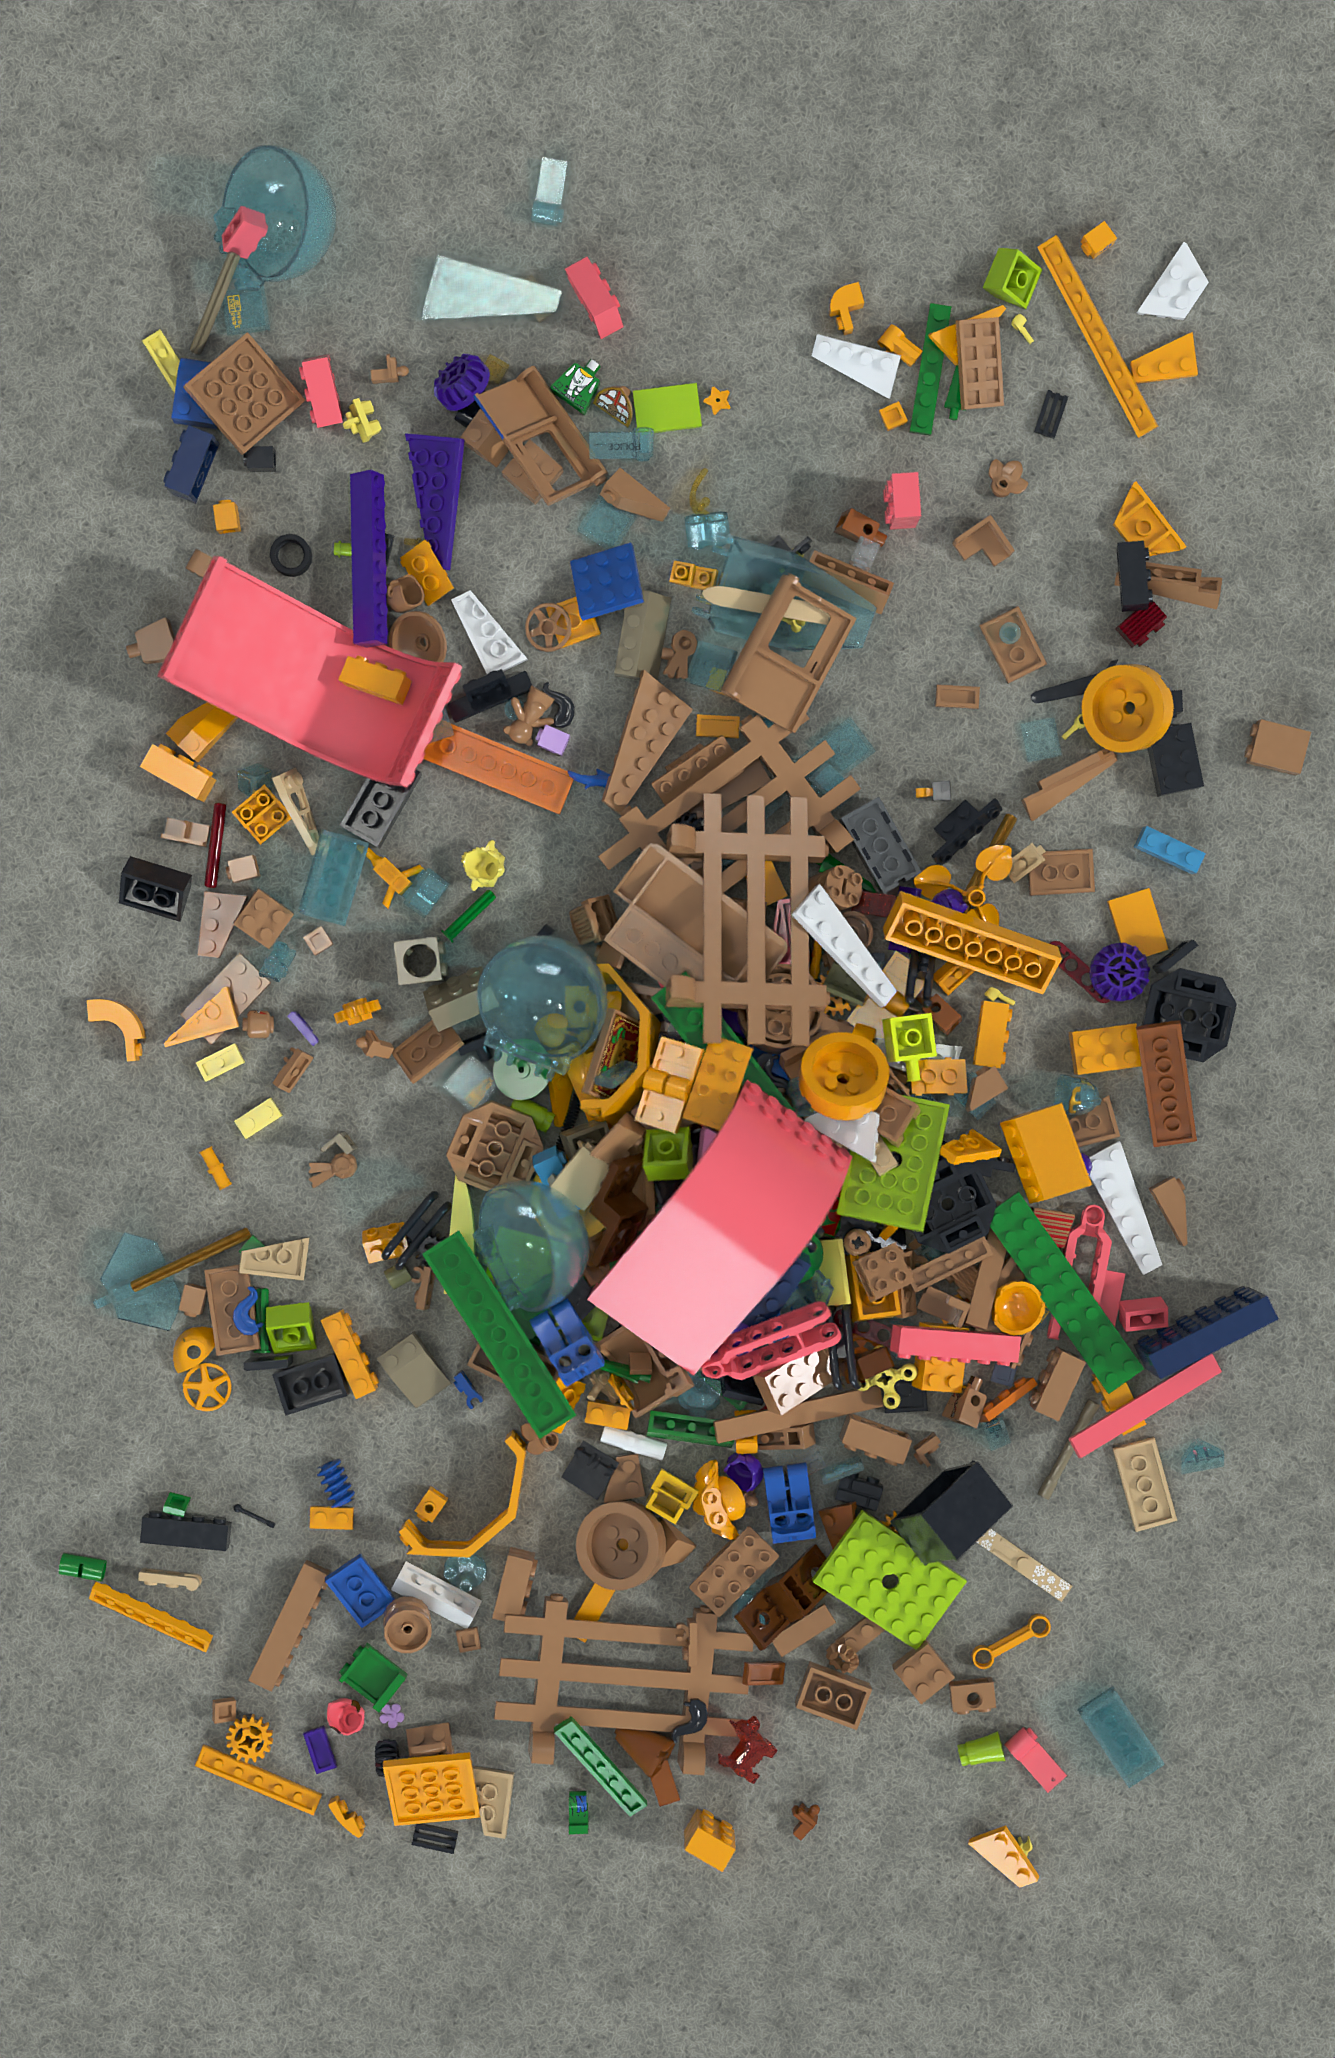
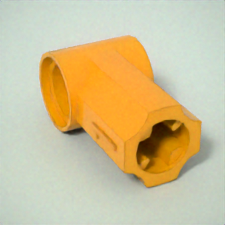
(897, 343)

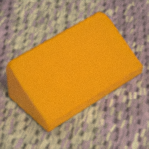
(951, 976)

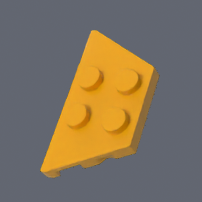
(1143, 521)

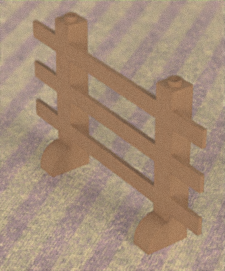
(788, 778)
(756, 848)
(551, 1670)

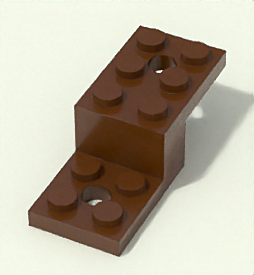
(618, 1209)
(783, 1599)

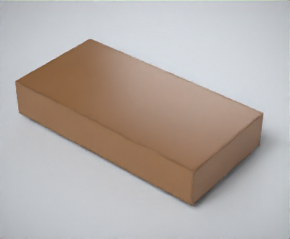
(957, 696)

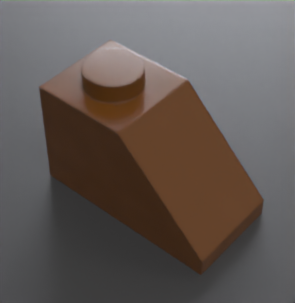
(869, 1363)

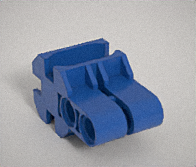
(556, 1345)
(791, 1527)

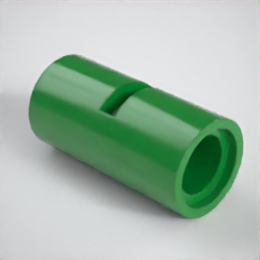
(82, 1567)

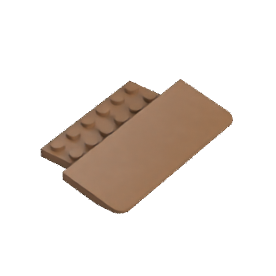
(665, 922)

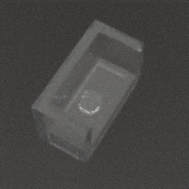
(864, 554)

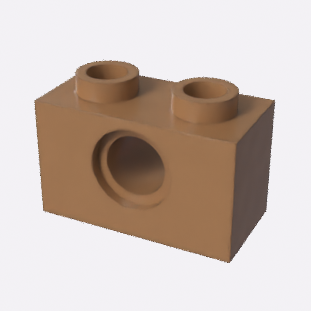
(961, 1689)

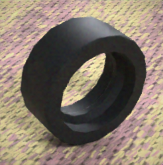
(274, 552)

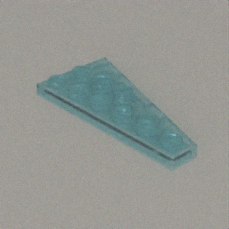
(474, 292)

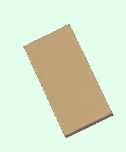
(1144, 1484)

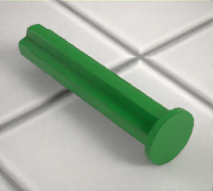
(469, 915)
(261, 1304)

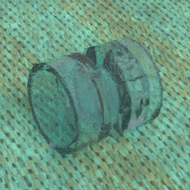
(800, 1103)

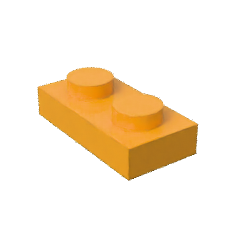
(331, 1518)

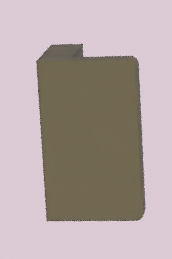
(343, 1141)

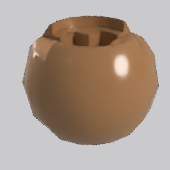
(852, 1235)

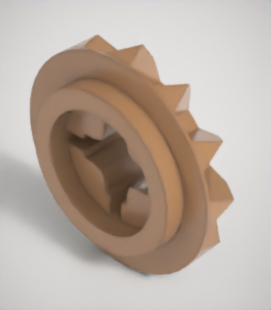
(846, 1654)

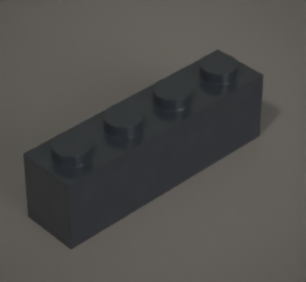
(185, 1531)

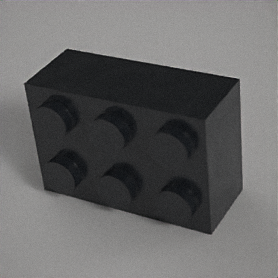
(1175, 761)
(311, 1383)

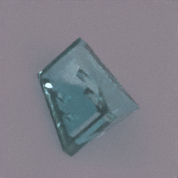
(1201, 1457)

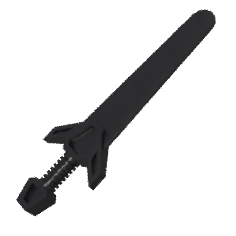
(1065, 690)

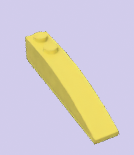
(462, 1214)

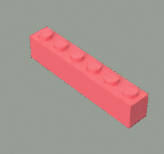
(955, 1344)

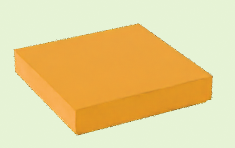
(581, 629)

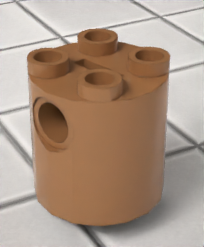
(840, 884)

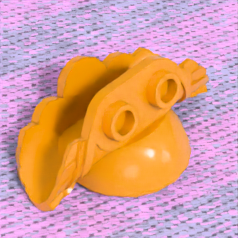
(718, 1500)

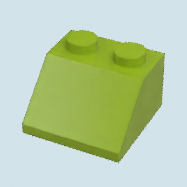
(1012, 277)
(667, 1154)
(291, 1328)

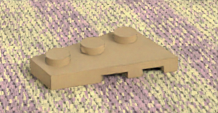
(276, 1260)
(494, 1799)

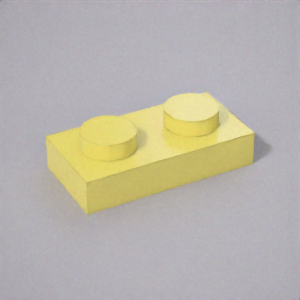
(220, 1062)
(258, 1118)

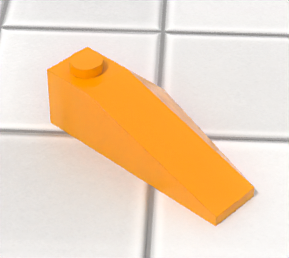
(200, 729)

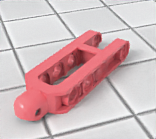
(1090, 1225)
(792, 1325)

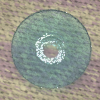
(704, 1396)

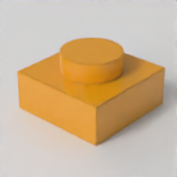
(893, 416)

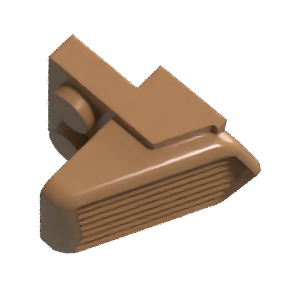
(593, 919)
(430, 1740)

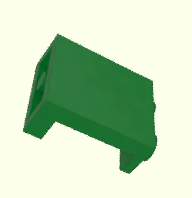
(373, 1675)

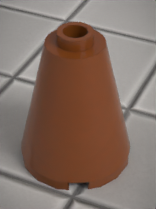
(645, 1748)

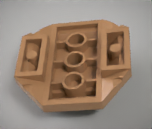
(491, 1124)

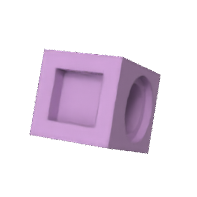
(552, 740)

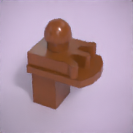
(808, 1819)

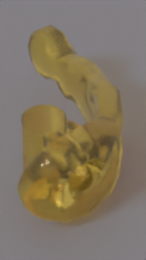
(698, 508)

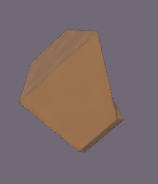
(677, 1545)

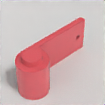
(1035, 1758)

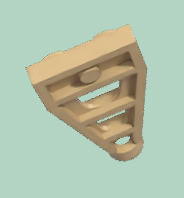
(289, 783)

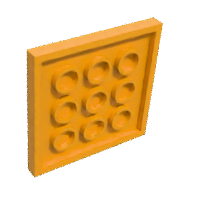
(431, 1788)

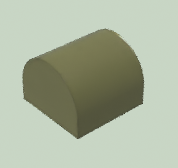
(398, 1278)

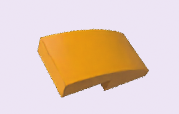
(693, 576)
(351, 1821)

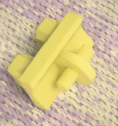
(358, 421)

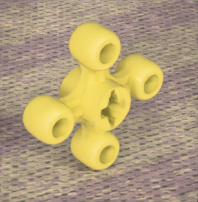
(888, 1387)

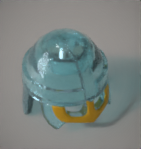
(1076, 1095)

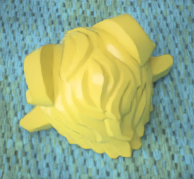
(483, 865)

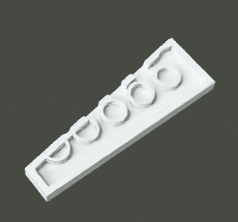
(836, 936)
(1118, 1192)

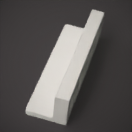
(437, 1595)

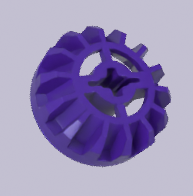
(461, 381)
(1100, 970)

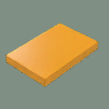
(1138, 922)

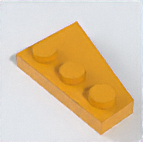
(969, 1148)

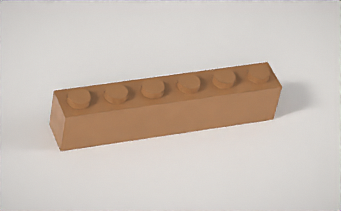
(289, 1625)

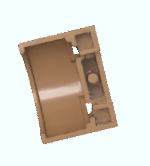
(667, 1377)

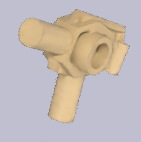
(600, 1383)

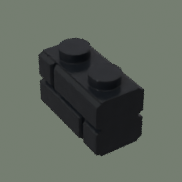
(863, 1491)

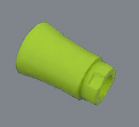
(540, 1114)
(982, 1750)

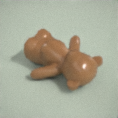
(529, 716)

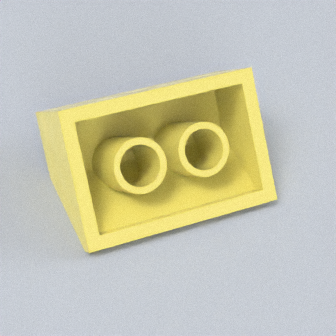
(834, 1268)

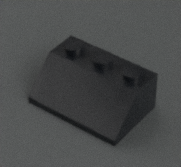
(154, 888)

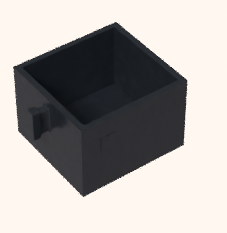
(951, 1513)

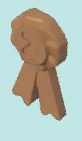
(684, 645)
(341, 1166)

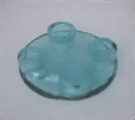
(465, 1571)

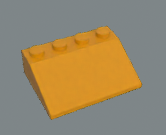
(1045, 1153)

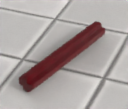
(215, 845)

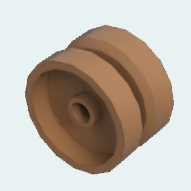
(407, 1624)

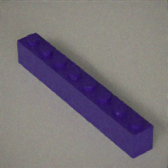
(368, 558)

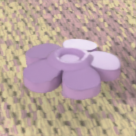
(392, 1715)

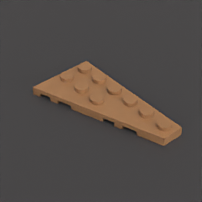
(646, 734)

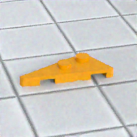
(947, 340)
(213, 1018)
(560, 1094)

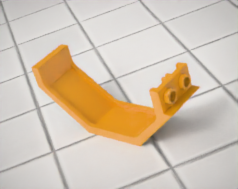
(632, 1089)
(421, 1545)

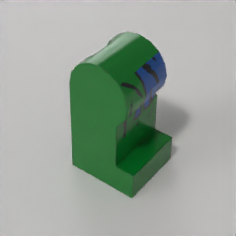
(578, 1812)

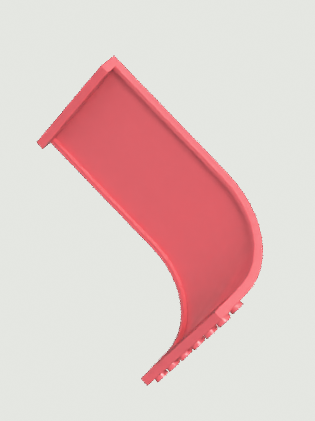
(281, 670)
(726, 1231)

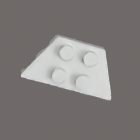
(1176, 288)
(855, 1134)

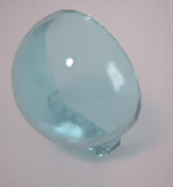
(295, 207)
(542, 1002)
(532, 1243)

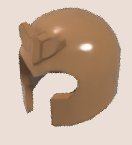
(404, 594)

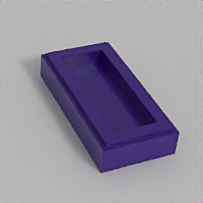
(320, 1749)

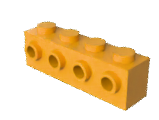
(349, 1354)

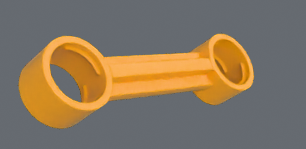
(1011, 1641)

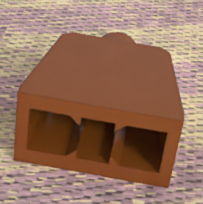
(852, 524)
(946, 1019)

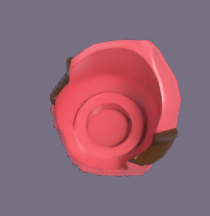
(345, 1716)

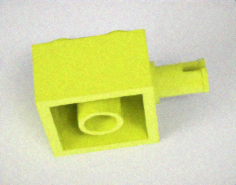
(909, 1040)

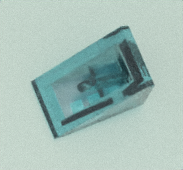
(995, 1432)

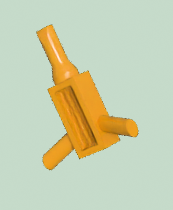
(397, 880)

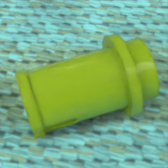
(342, 549)

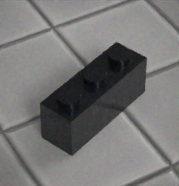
(1134, 576)

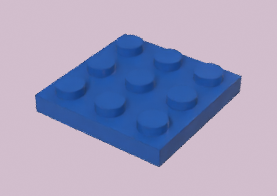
(606, 581)

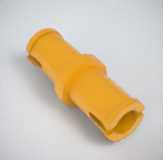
(215, 1168)

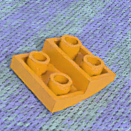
(262, 814)

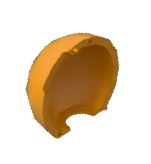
(1017, 1307)

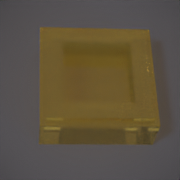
(497, 368)

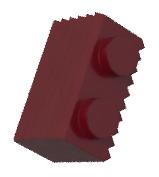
(1140, 624)

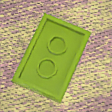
(668, 408)

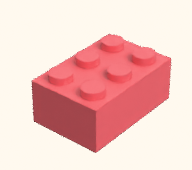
(903, 501)

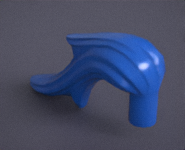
(599, 779)

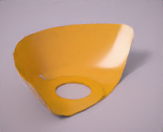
(197, 1336)

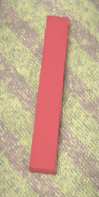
(1144, 1405)

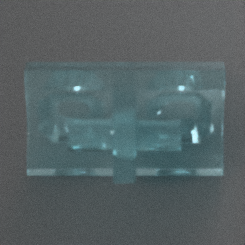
(278, 962)

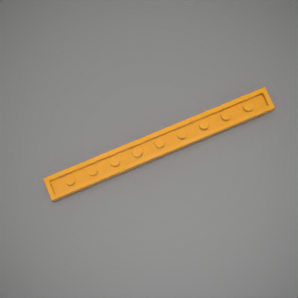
(1097, 336)

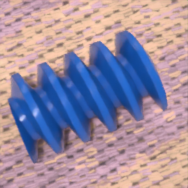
(336, 1483)

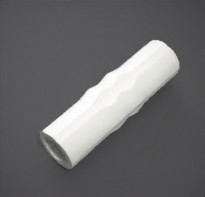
(634, 1442)

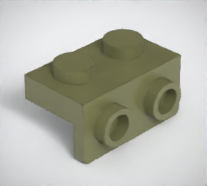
(843, 985)

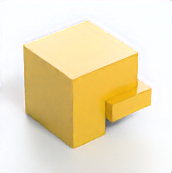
(670, 1496)

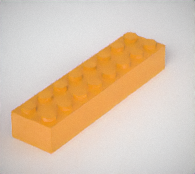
(971, 942)

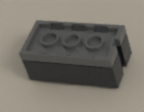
(880, 845)

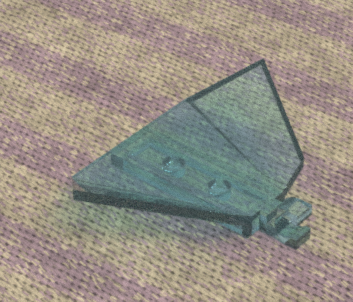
(150, 1306)

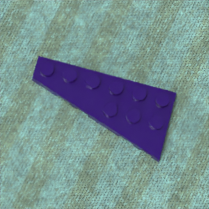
(436, 488)

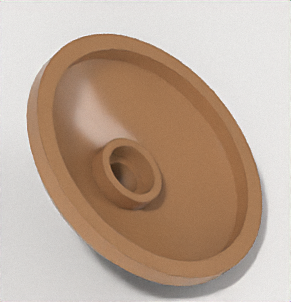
(409, 633)

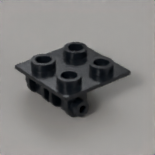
(590, 1470)

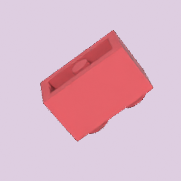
(244, 232)
(1143, 1314)

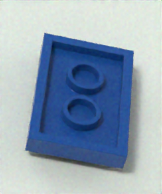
(360, 1590)

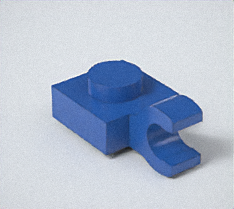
(464, 1384)

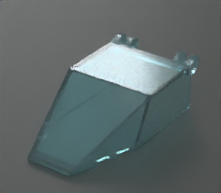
(759, 569)

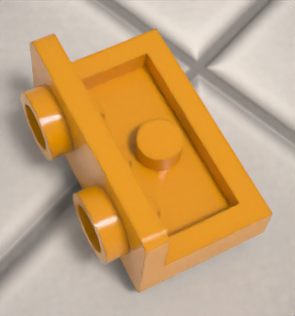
(376, 1239)

